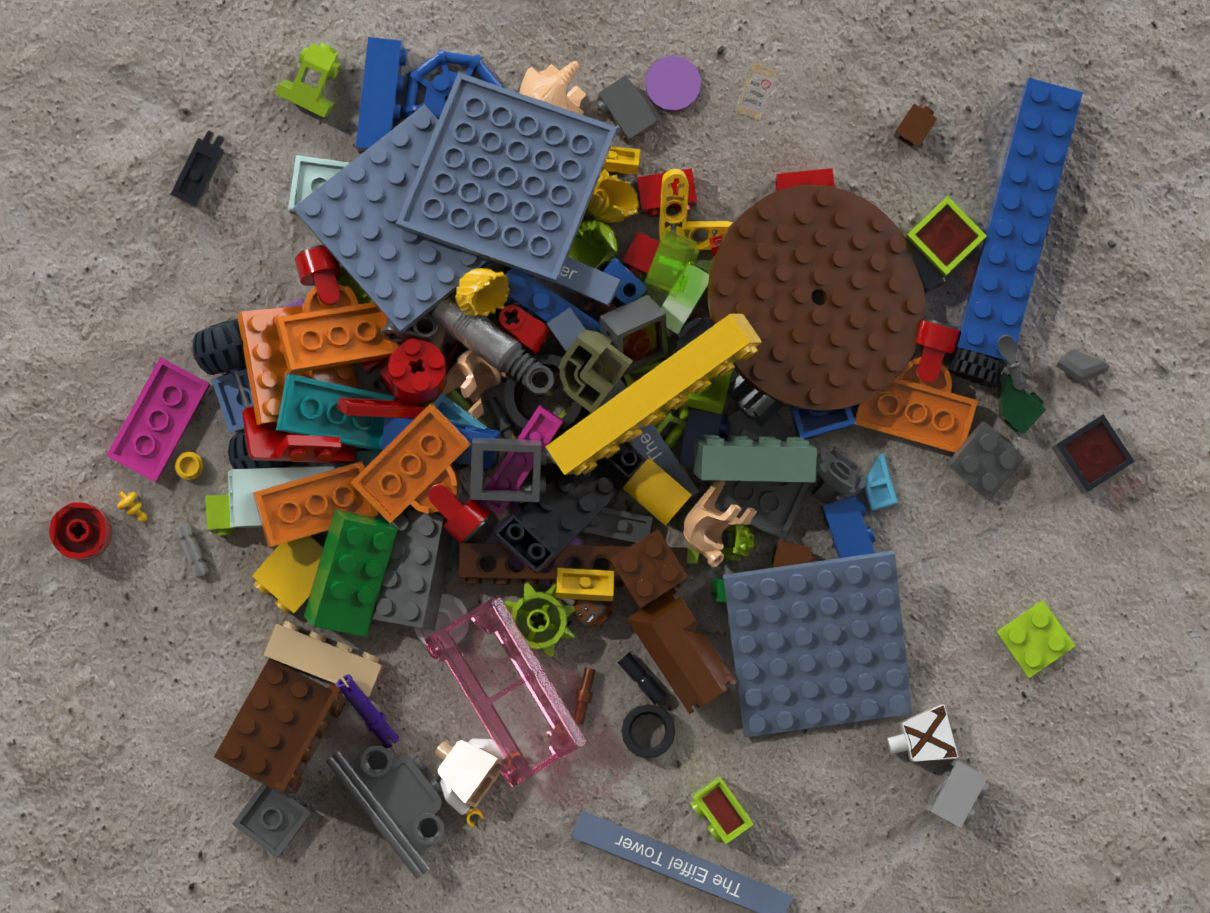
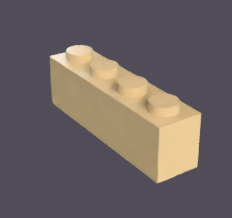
(321, 658)

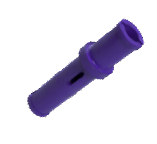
(374, 720)

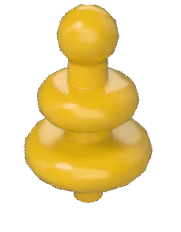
(133, 507)

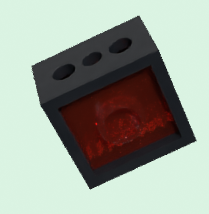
(1092, 454)

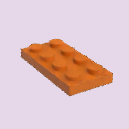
(309, 504)

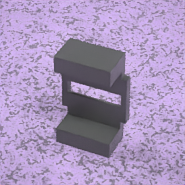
(742, 393)

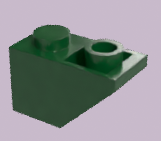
(1017, 408)

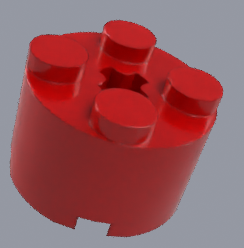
(417, 357)
(72, 517)

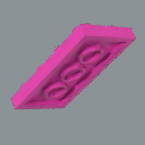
(158, 420)

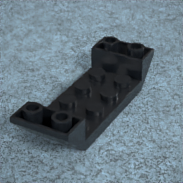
(566, 509)

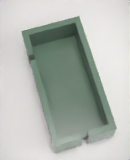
(754, 460)

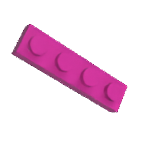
(518, 465)

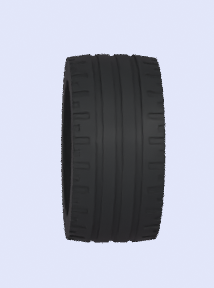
(514, 389)

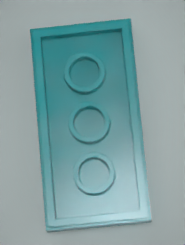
(311, 410)

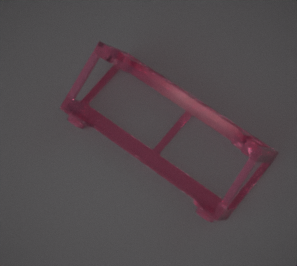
(563, 736)

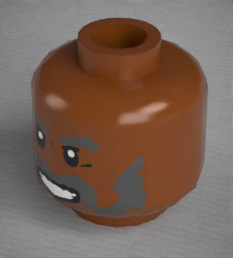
(592, 612)

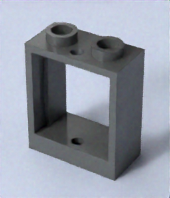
(480, 445)

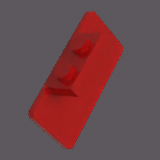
(272, 445)

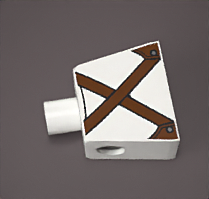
(925, 736)

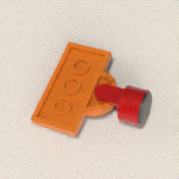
(332, 322)
(921, 399)
(420, 473)

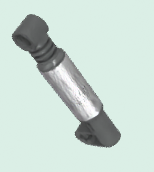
(493, 345)

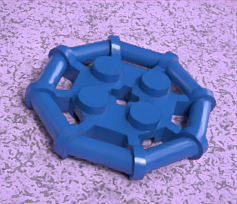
(441, 85)

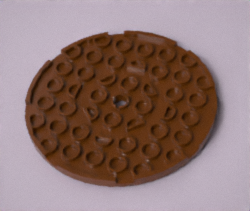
(869, 285)

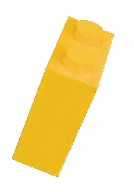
(290, 573)

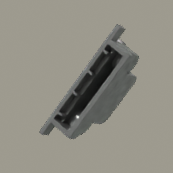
(396, 800)

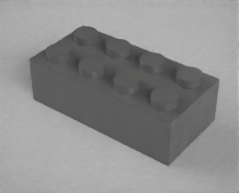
(415, 571)

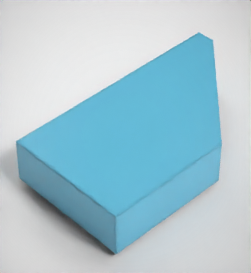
(879, 486)

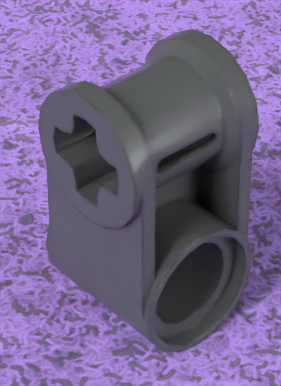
(427, 322)

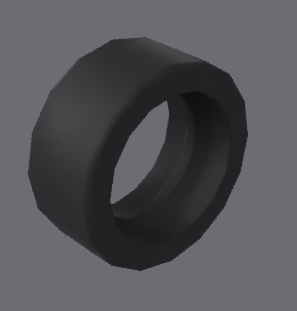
(668, 736)

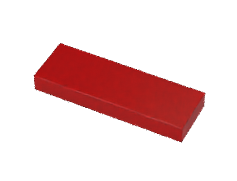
(378, 408)

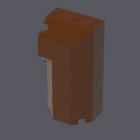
(680, 652)

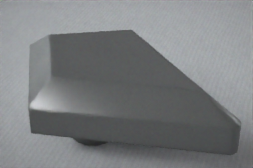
(1081, 366)

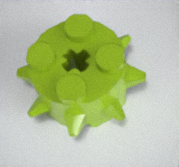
(555, 613)

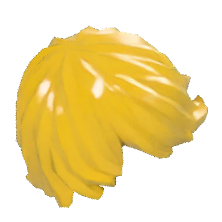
(612, 199)
(482, 292)

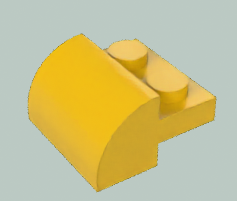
(657, 491)

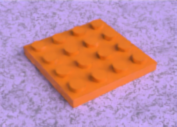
(267, 362)

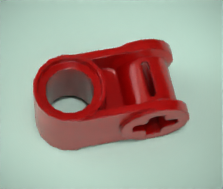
(528, 331)

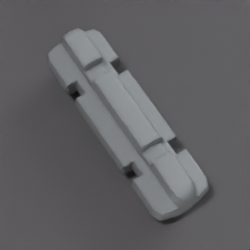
(192, 550)

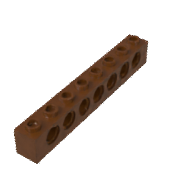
(473, 553)

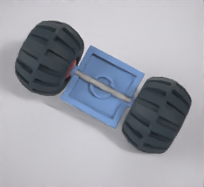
(218, 351)

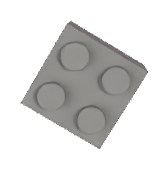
(957, 793)

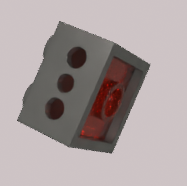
(637, 332)

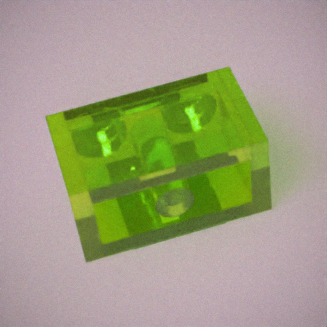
(671, 263)

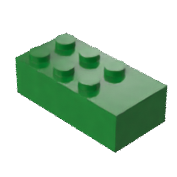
(350, 573)

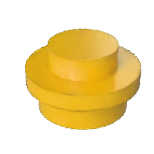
(189, 466)

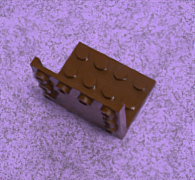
(280, 727)

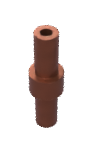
(584, 695)

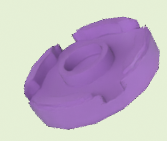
(673, 83)

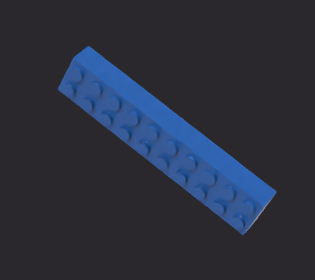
(1019, 217)

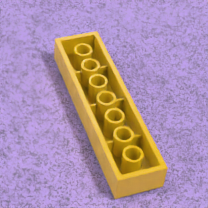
(654, 394)

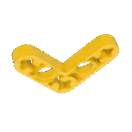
(682, 226)

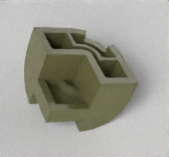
(592, 369)

